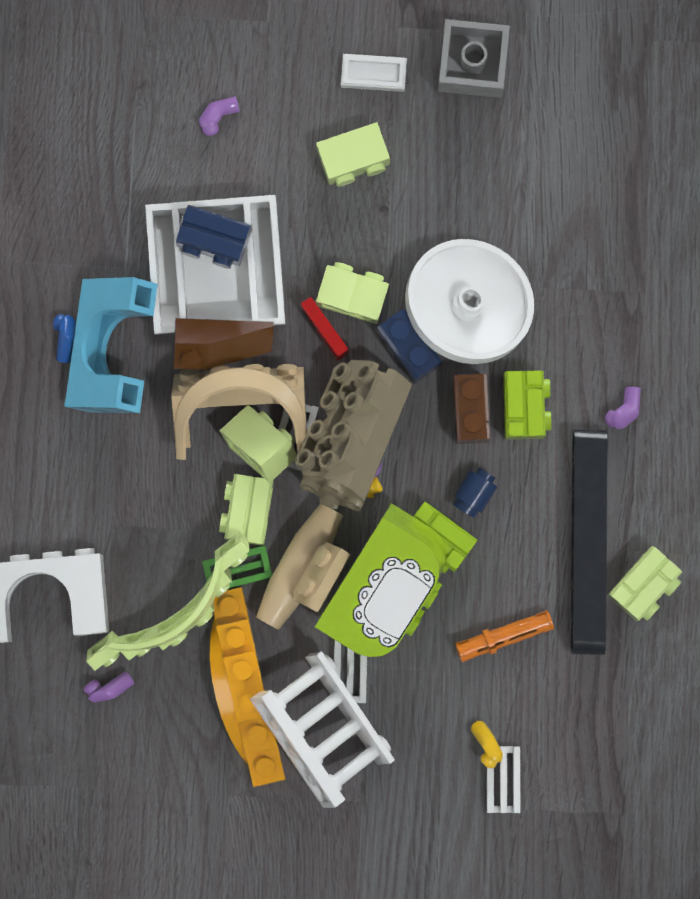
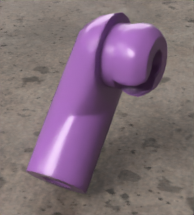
(627, 412)

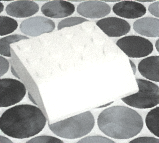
(207, 291)

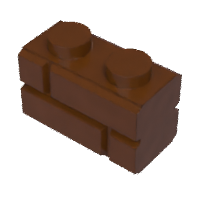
(471, 408)

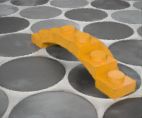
(235, 681)

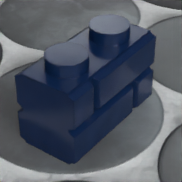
(213, 236)
(408, 347)

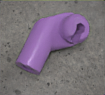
(214, 112)
(110, 690)

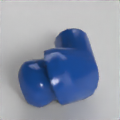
(66, 327)

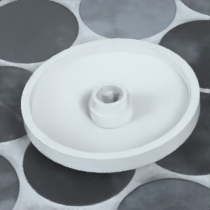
(469, 301)

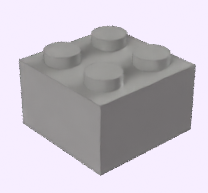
(473, 58)

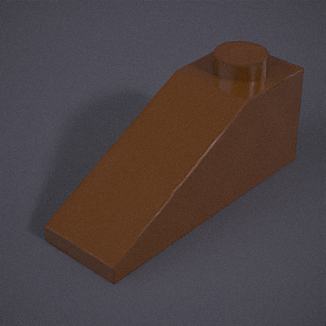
(215, 343)

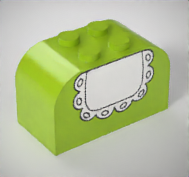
(386, 586)

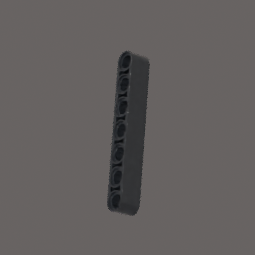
(589, 542)

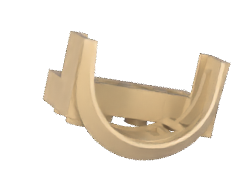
(236, 387)

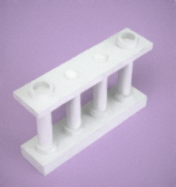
(291, 732)

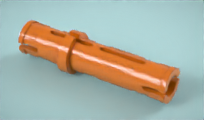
(498, 638)

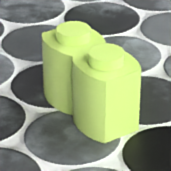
(352, 293)

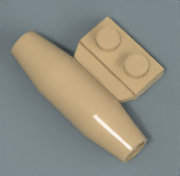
(305, 569)

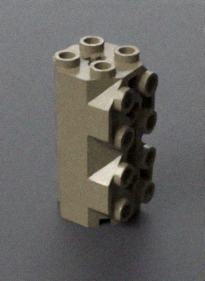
(348, 446)

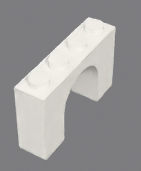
(80, 574)

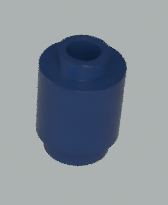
(475, 492)

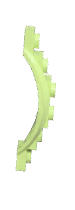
(174, 629)

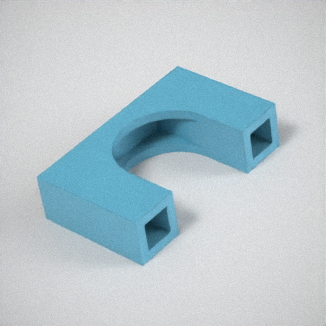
(100, 309)

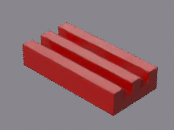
(324, 328)

